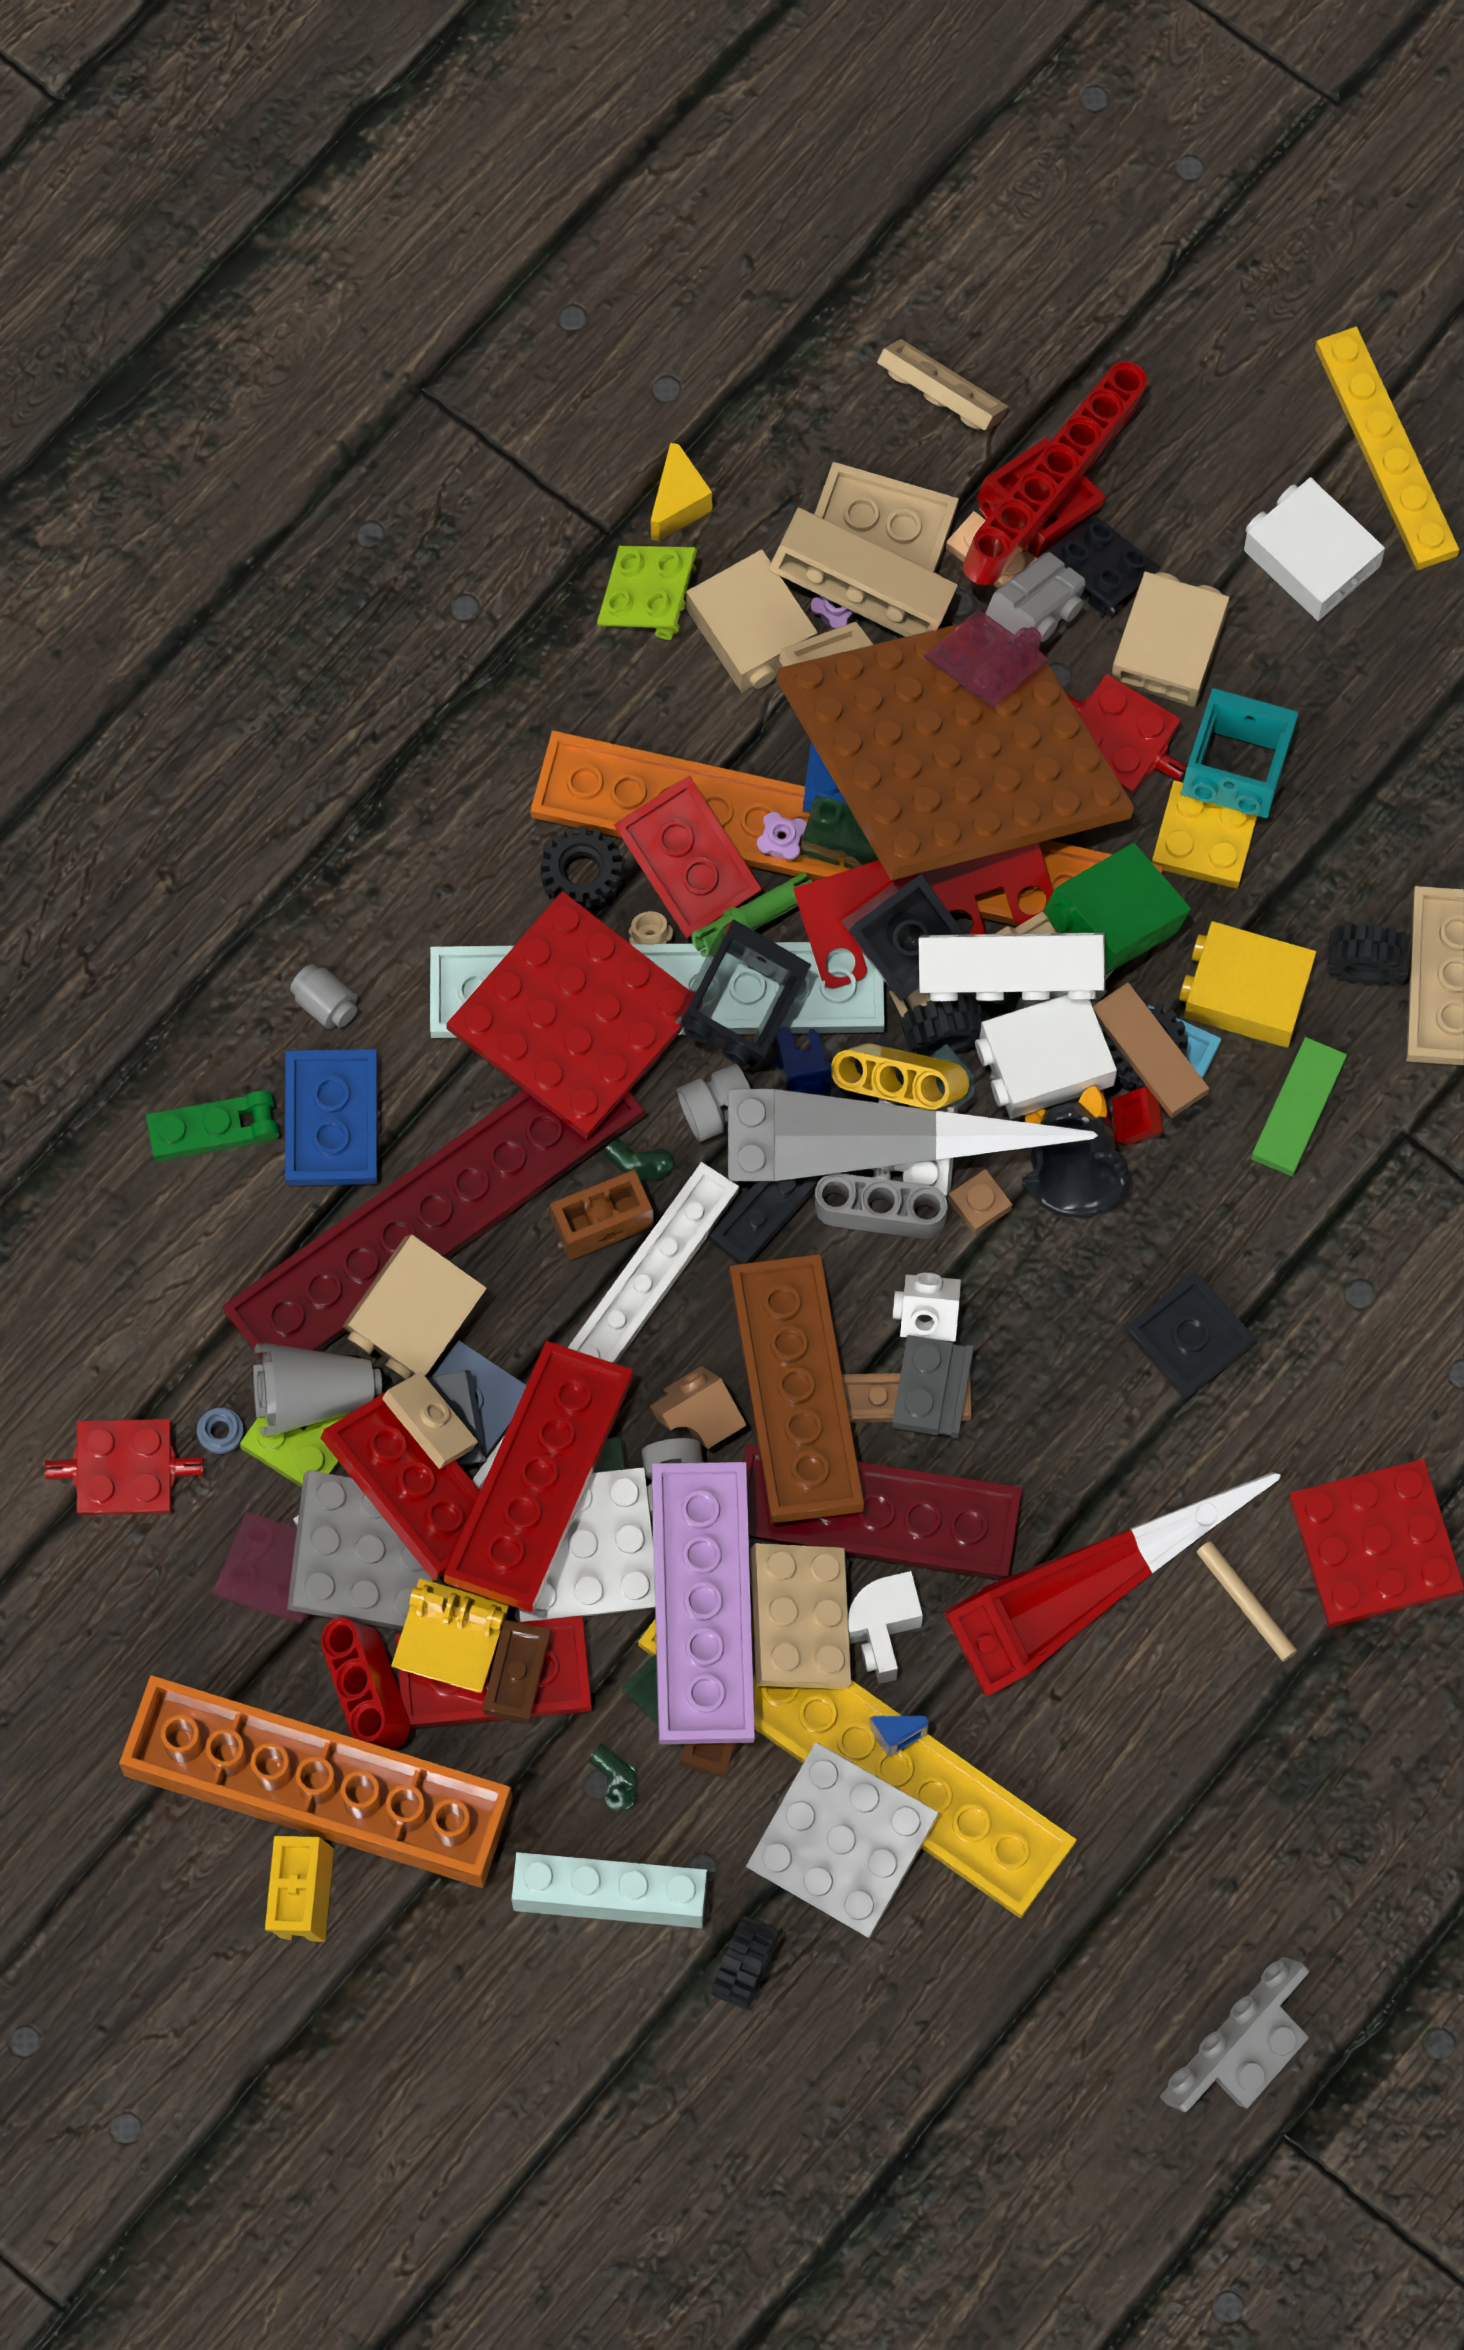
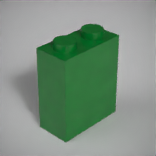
(1124, 900)

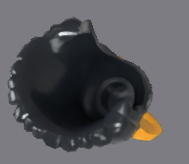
(1083, 1174)

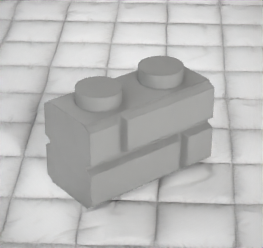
(1038, 597)

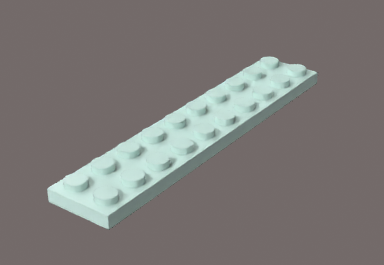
(734, 998)

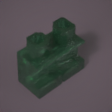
(835, 830)

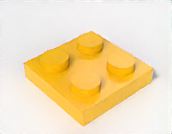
(1203, 839)

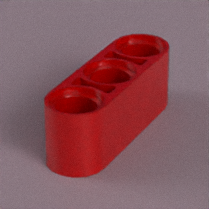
(380, 1696)

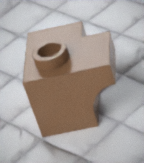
(701, 1405)

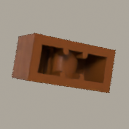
(601, 1215)

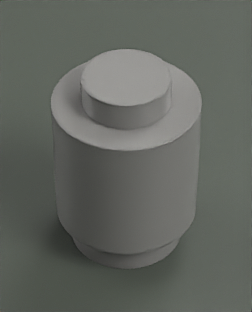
(324, 996)

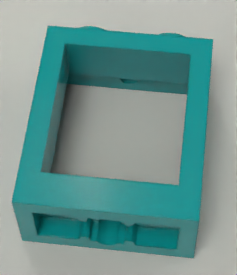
(1227, 716)

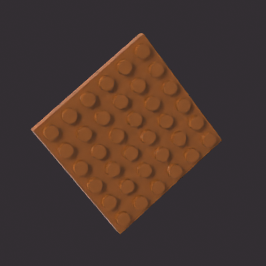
(939, 768)

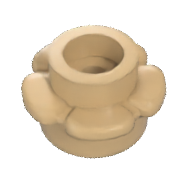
(650, 929)

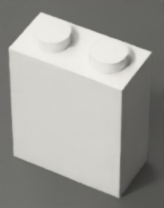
(1313, 548)
(1045, 1054)

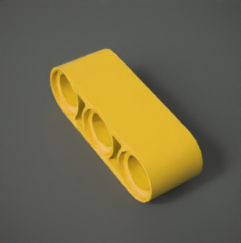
(918, 1070)

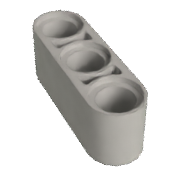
(863, 1190)

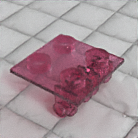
(988, 657)
(260, 1567)

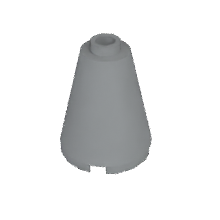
(309, 1386)

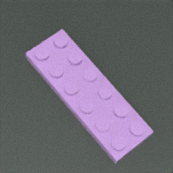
(702, 1603)

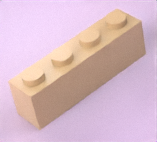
(861, 576)

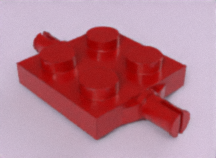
(1130, 733)
(124, 1467)

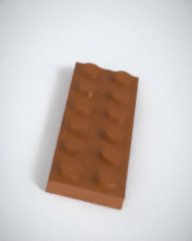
(796, 1389)

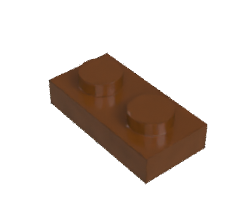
(516, 1671)

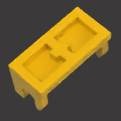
(299, 1887)

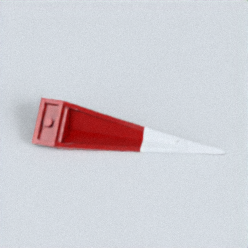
(1031, 1614)

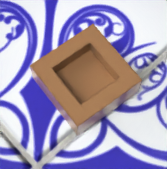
(980, 1201)

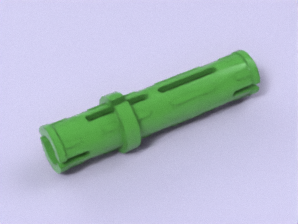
(753, 914)

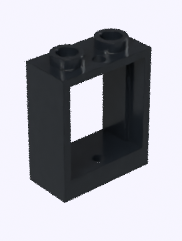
(763, 956)

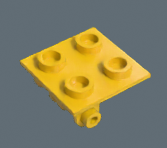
(450, 1635)

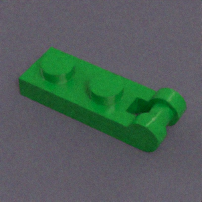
(211, 1126)

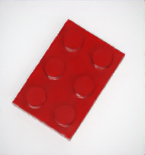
(688, 856)

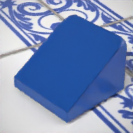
(898, 1732)

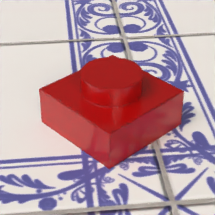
(1136, 1116)

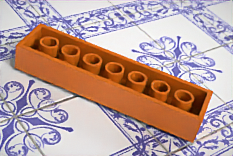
(316, 1781)

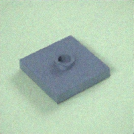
(495, 1392)

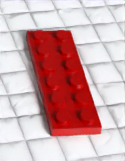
(538, 1476)

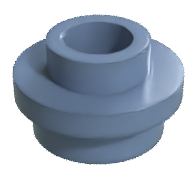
(218, 1417)

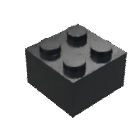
(890, 929)

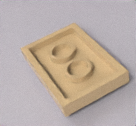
(889, 513)
(800, 1616)

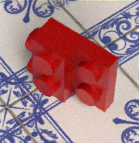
(1077, 505)

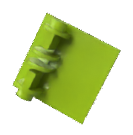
(648, 588)

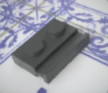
(932, 1386)

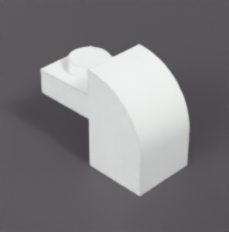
(881, 1610)

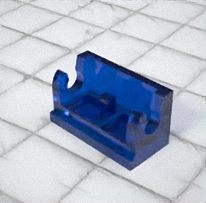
(802, 1070)

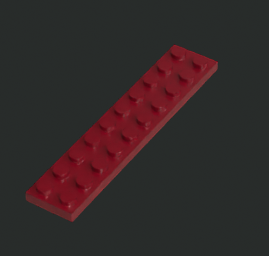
(439, 1202)

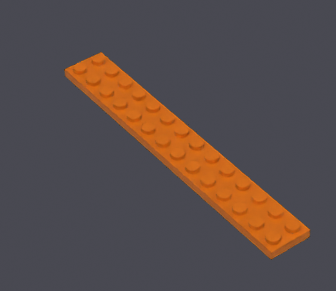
(604, 782)

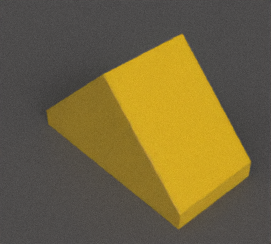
(680, 496)

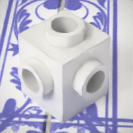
(928, 1306)

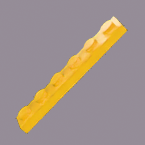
(1386, 448)

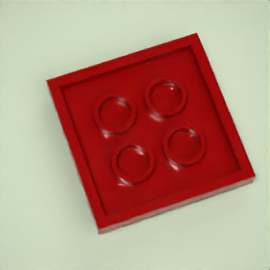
(1376, 1543)

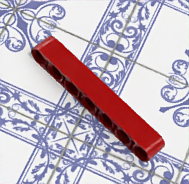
(1054, 473)

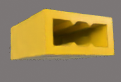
(1247, 983)

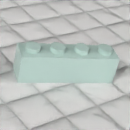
(609, 1890)

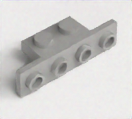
(1248, 2046)

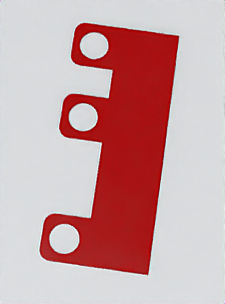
(835, 897)

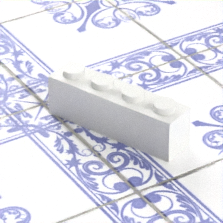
(1012, 964)

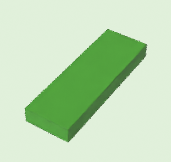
(1298, 1106)

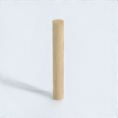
(1246, 1601)

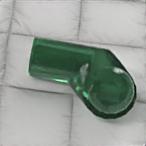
(647, 1164)
(620, 1778)

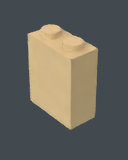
(748, 619)
(1170, 638)
(412, 1308)

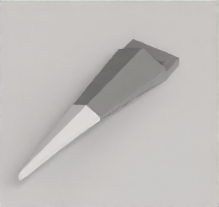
(807, 1135)

